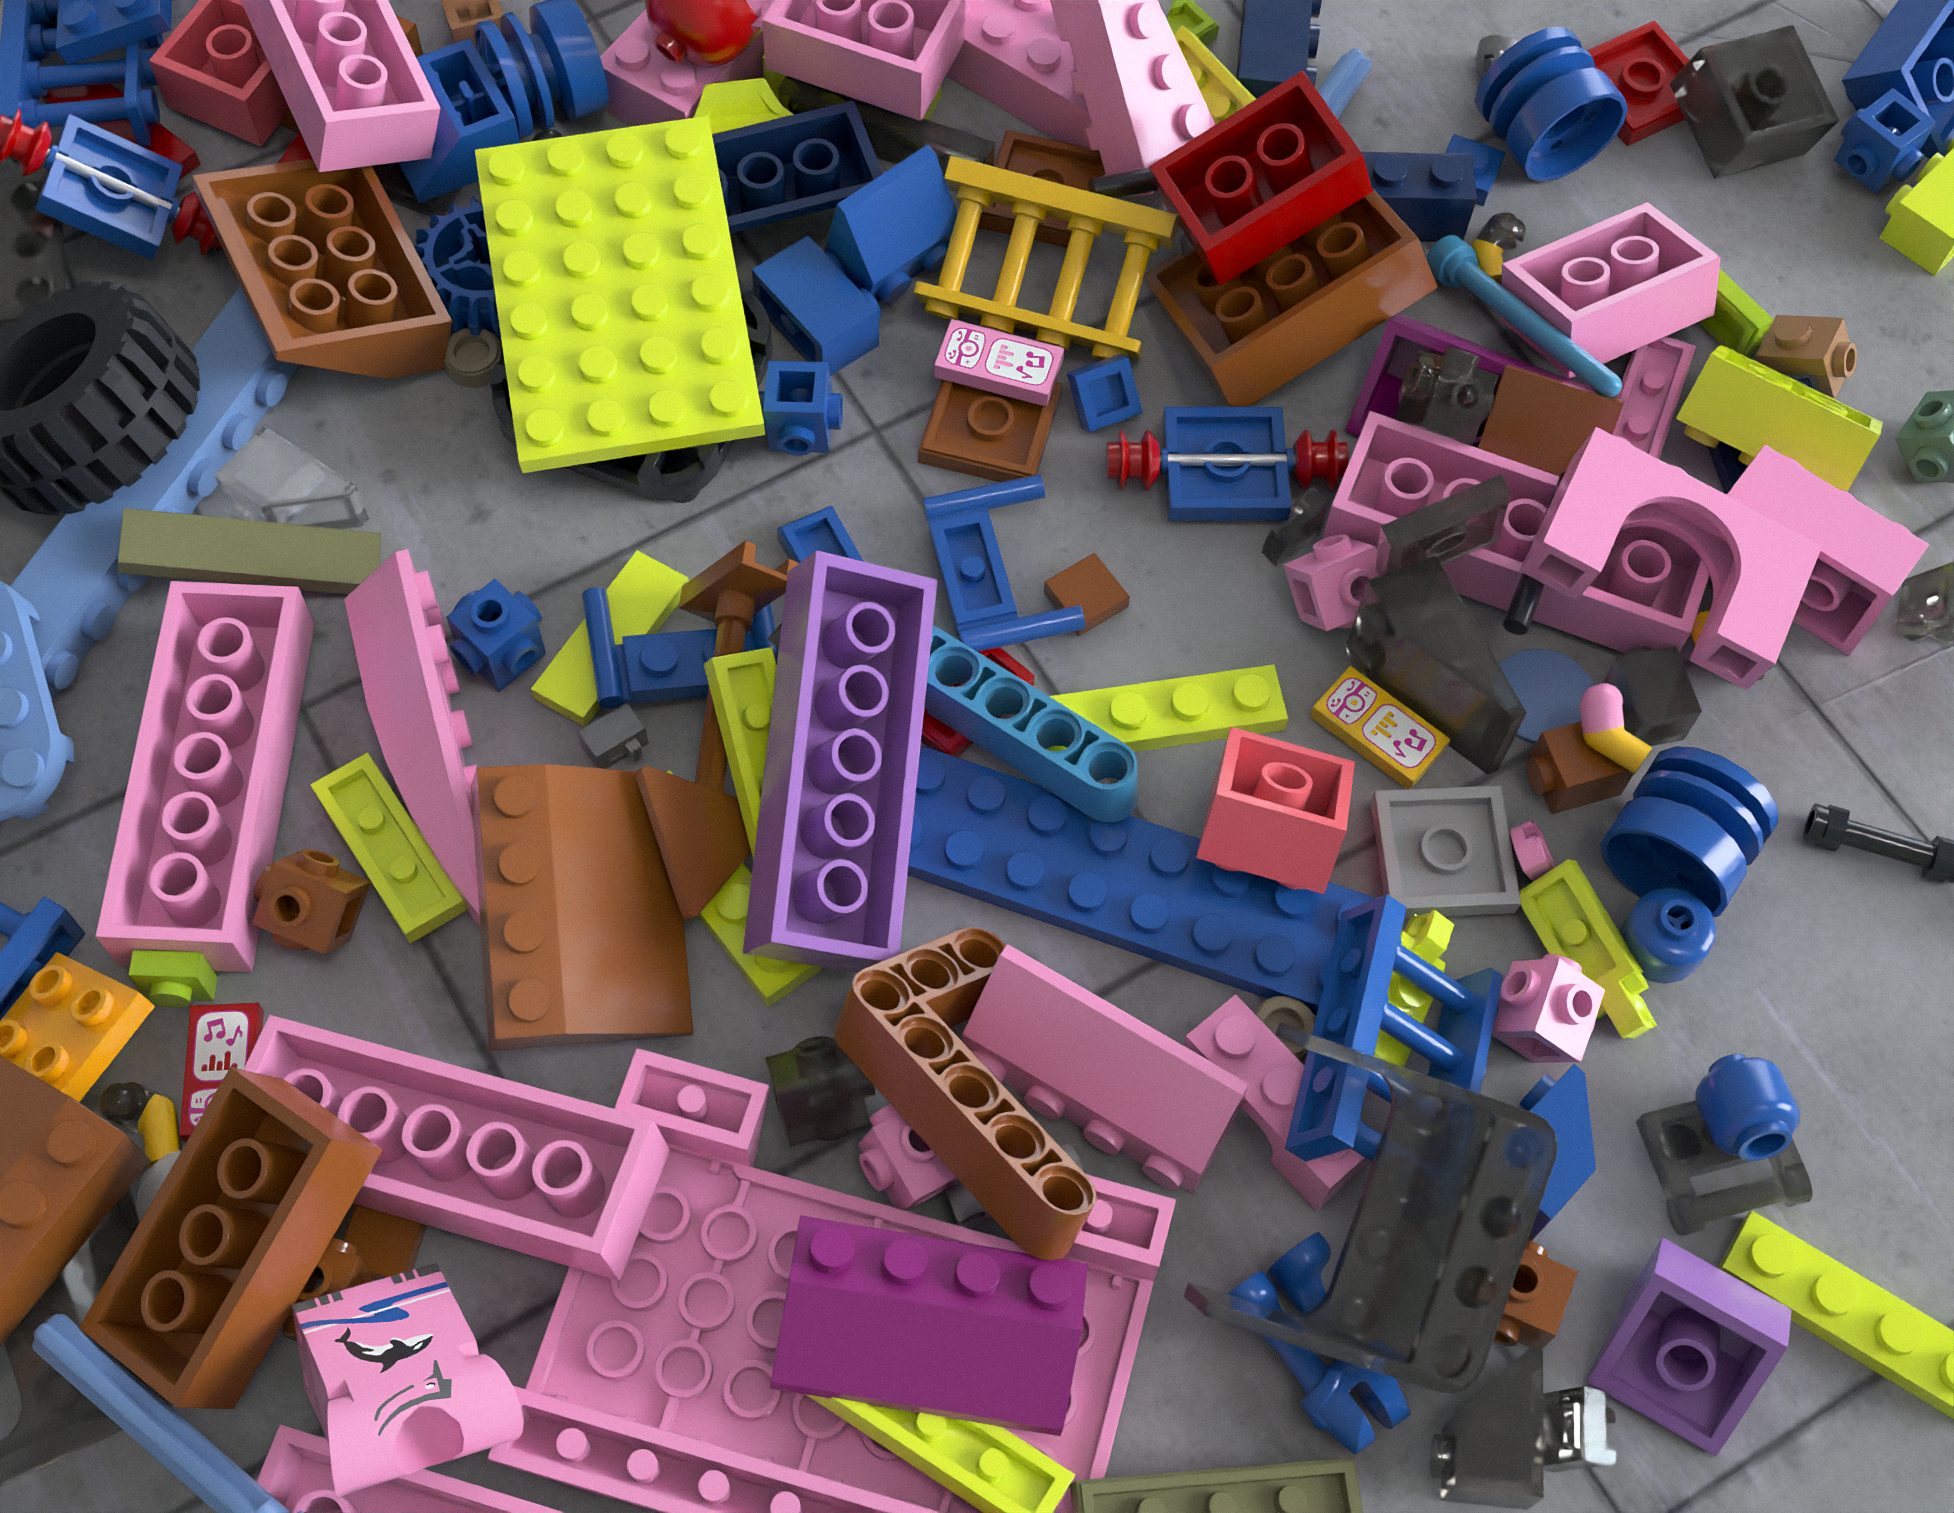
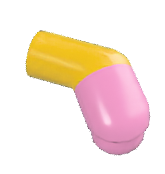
(1604, 727)

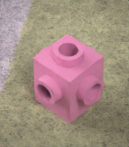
(1331, 581)
(1547, 1009)
(902, 1162)

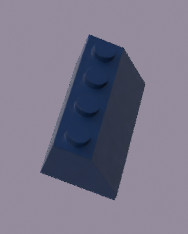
(793, 165)

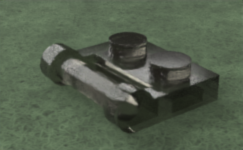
(1683, 1149)

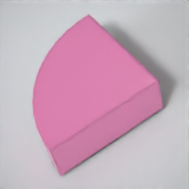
(1532, 849)

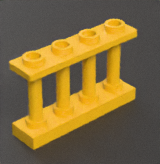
(1086, 217)

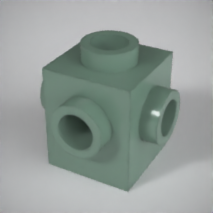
(1929, 438)

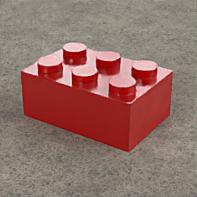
(1262, 178)

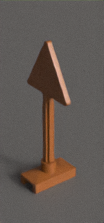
(696, 821)

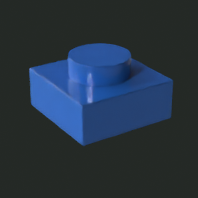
(1486, 163)
(1104, 392)

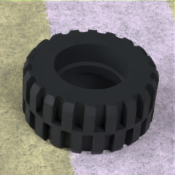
(88, 396)

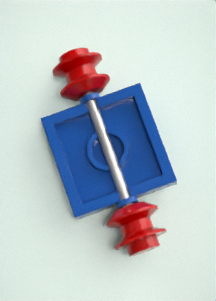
(107, 185)
(1226, 462)

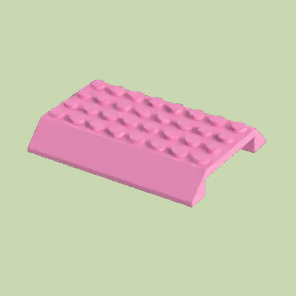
(667, 1375)

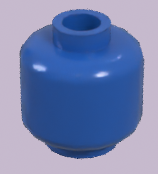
(1669, 934)
(1747, 1107)

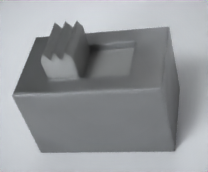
(614, 737)

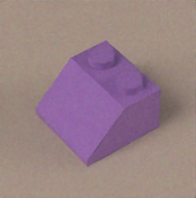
(1691, 1347)

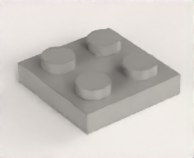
(1446, 850)

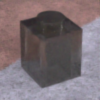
(1655, 693)

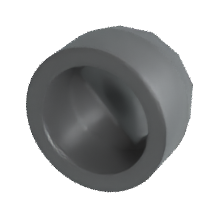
(1490, 49)

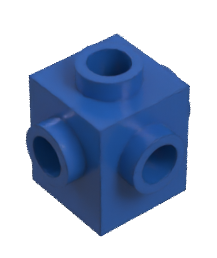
(1884, 141)
(800, 407)
(496, 634)

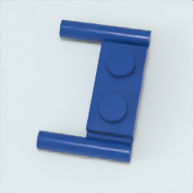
(975, 571)
(656, 664)

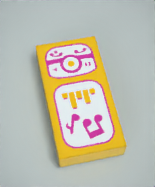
(1379, 728)

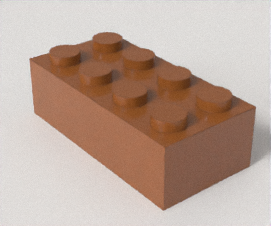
(230, 1240)

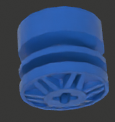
(547, 65)
(1550, 104)
(1690, 827)

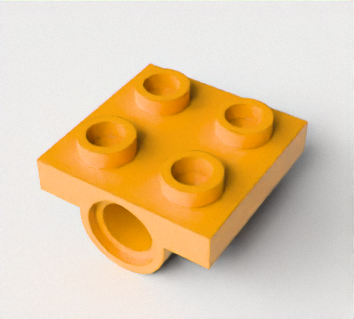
(70, 1025)

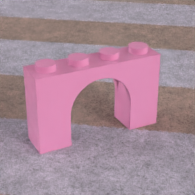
(1752, 559)

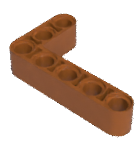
(902, 1041)

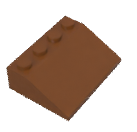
(327, 268)
(1294, 302)
(575, 910)
(56, 1185)

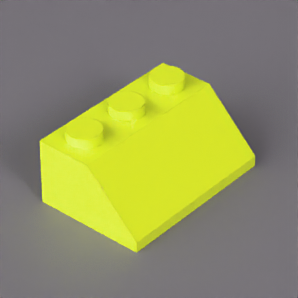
(1757, 407)

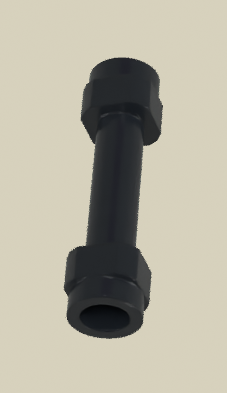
(1831, 827)

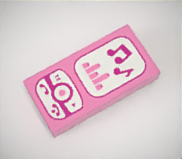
(999, 362)

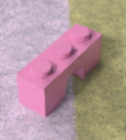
(1249, 1050)

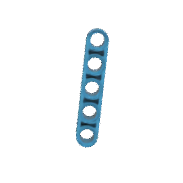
(1034, 728)

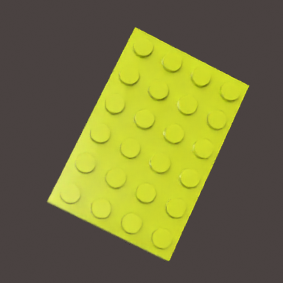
(617, 294)

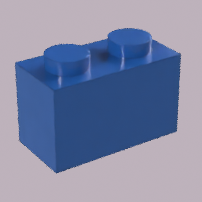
(817, 305)

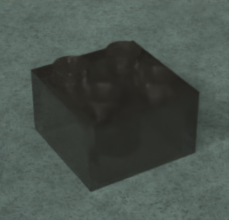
(1753, 101)

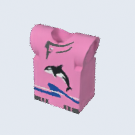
(400, 1379)

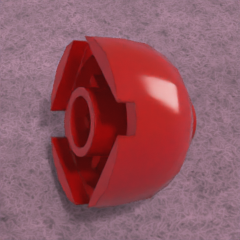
(702, 30)

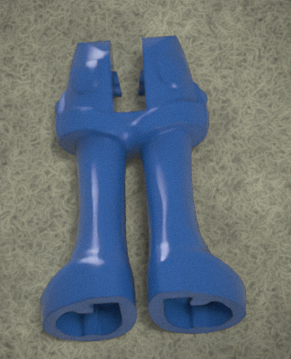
(1327, 1387)

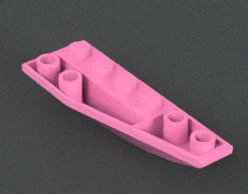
(407, 691)

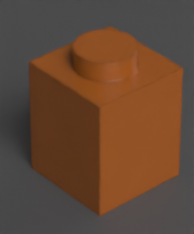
(1571, 771)

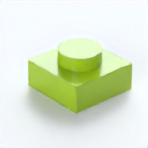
(173, 977)

